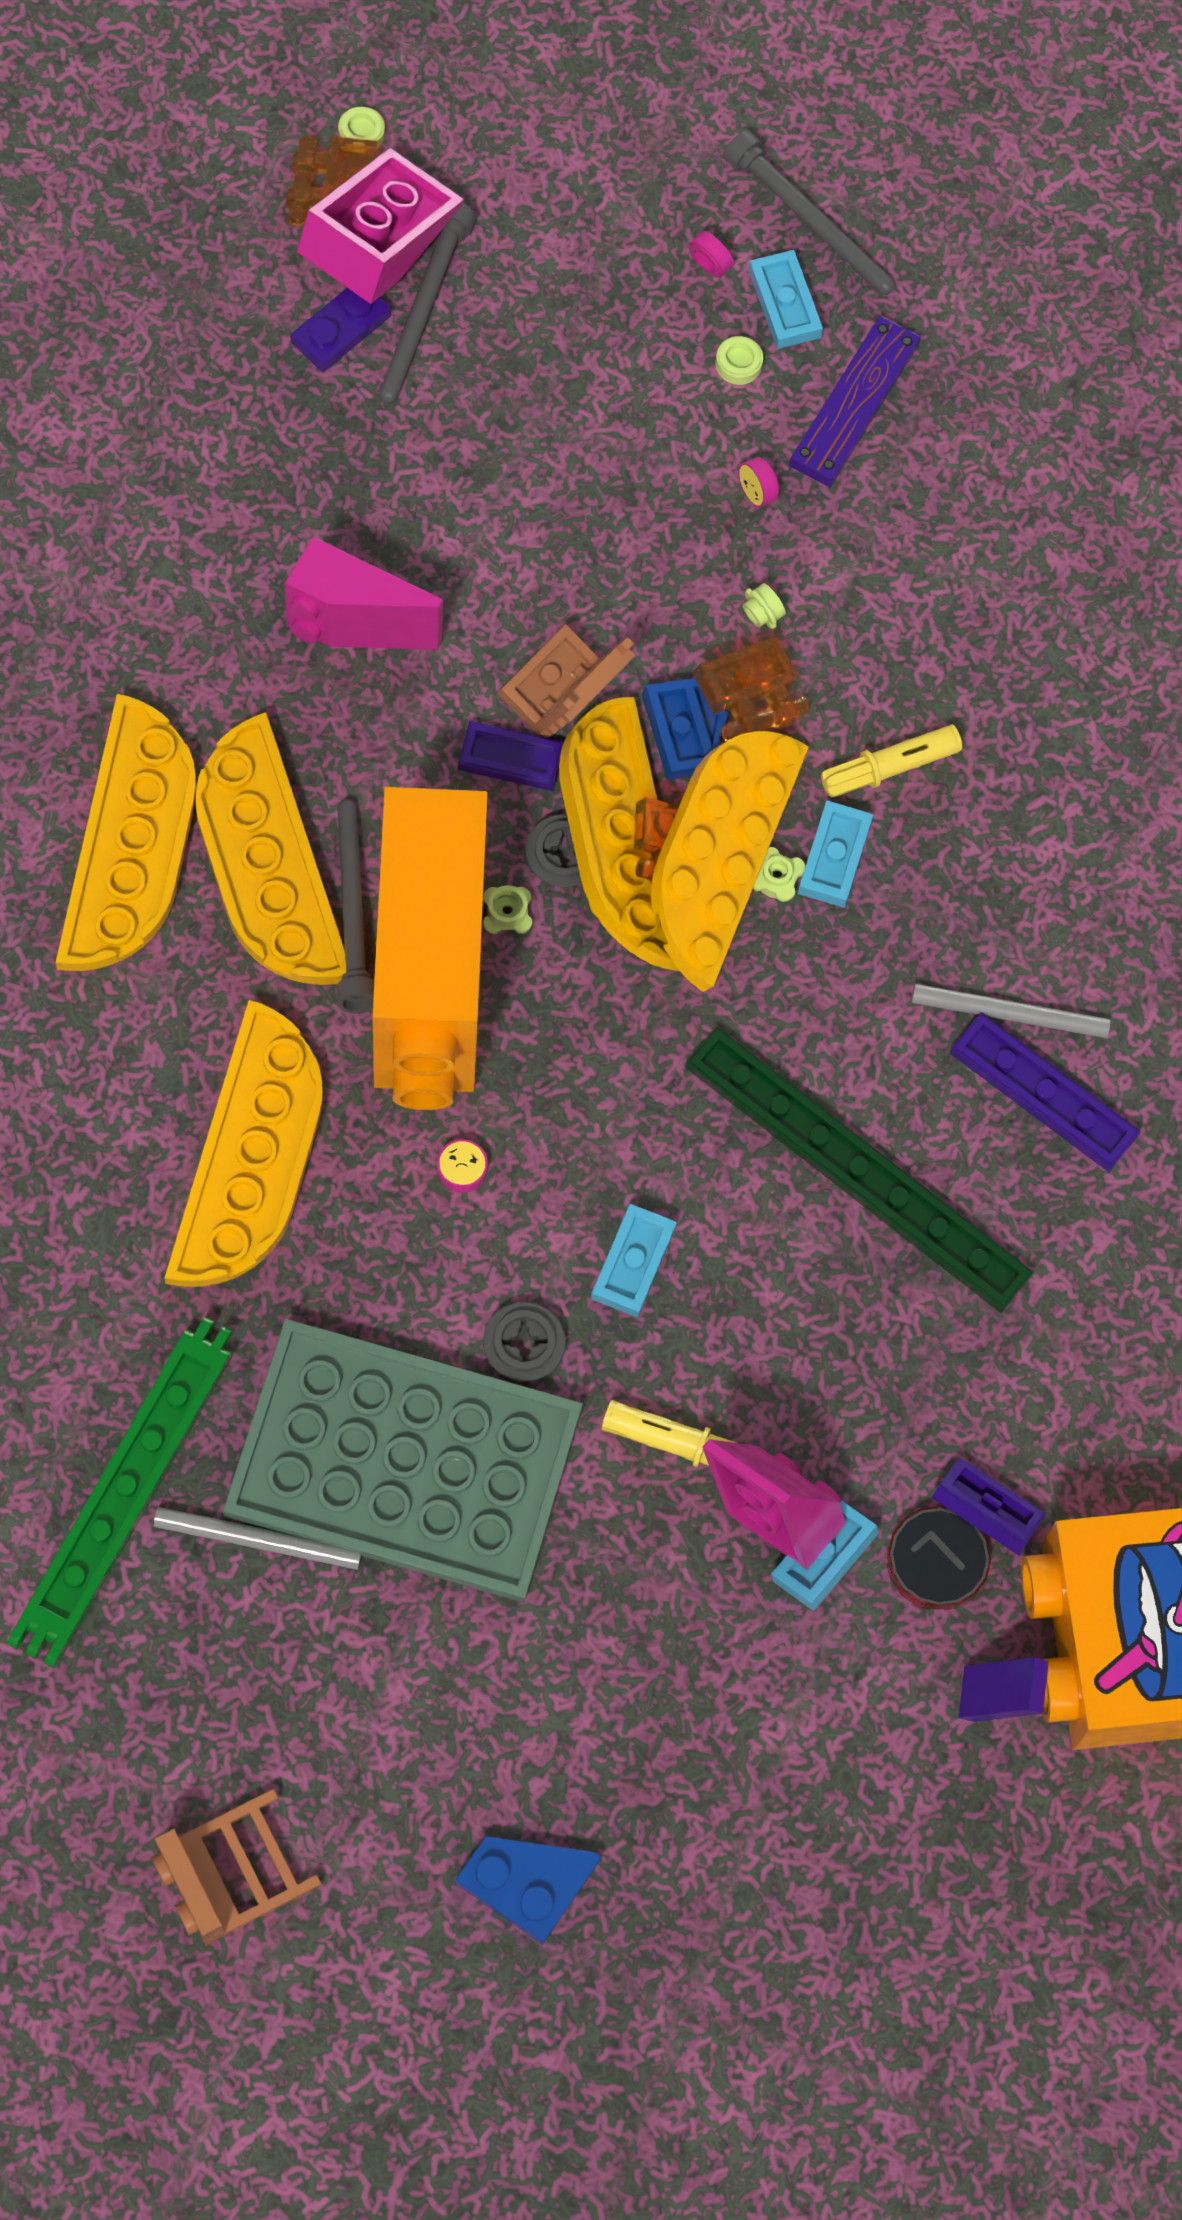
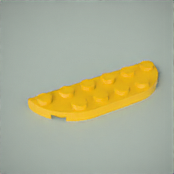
(601, 780)
(130, 840)
(720, 847)
(266, 858)
(250, 1154)

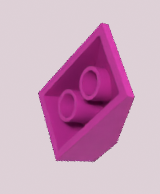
(377, 224)
(357, 604)
(775, 1499)

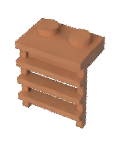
(561, 681)
(204, 1896)

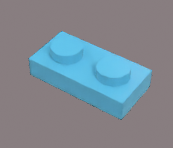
(785, 299)
(835, 854)
(633, 1260)
(831, 1564)

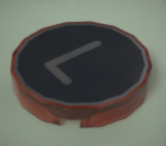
(938, 1559)

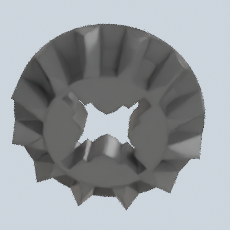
(545, 840)
(541, 1327)

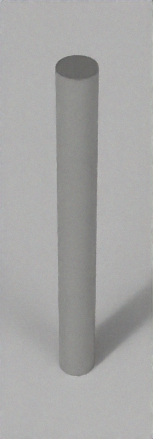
(1011, 1011)
(254, 1537)

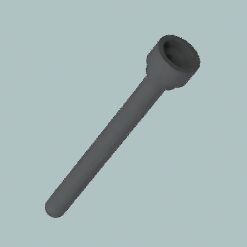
(747, 154)
(453, 232)
(356, 986)

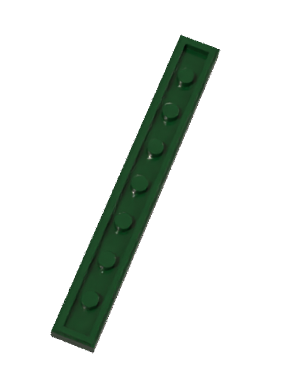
(859, 1170)

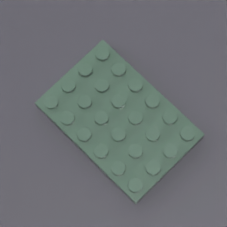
(403, 1460)

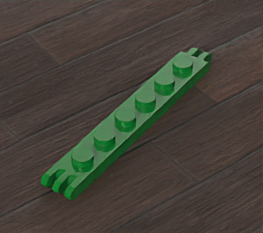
(123, 1492)

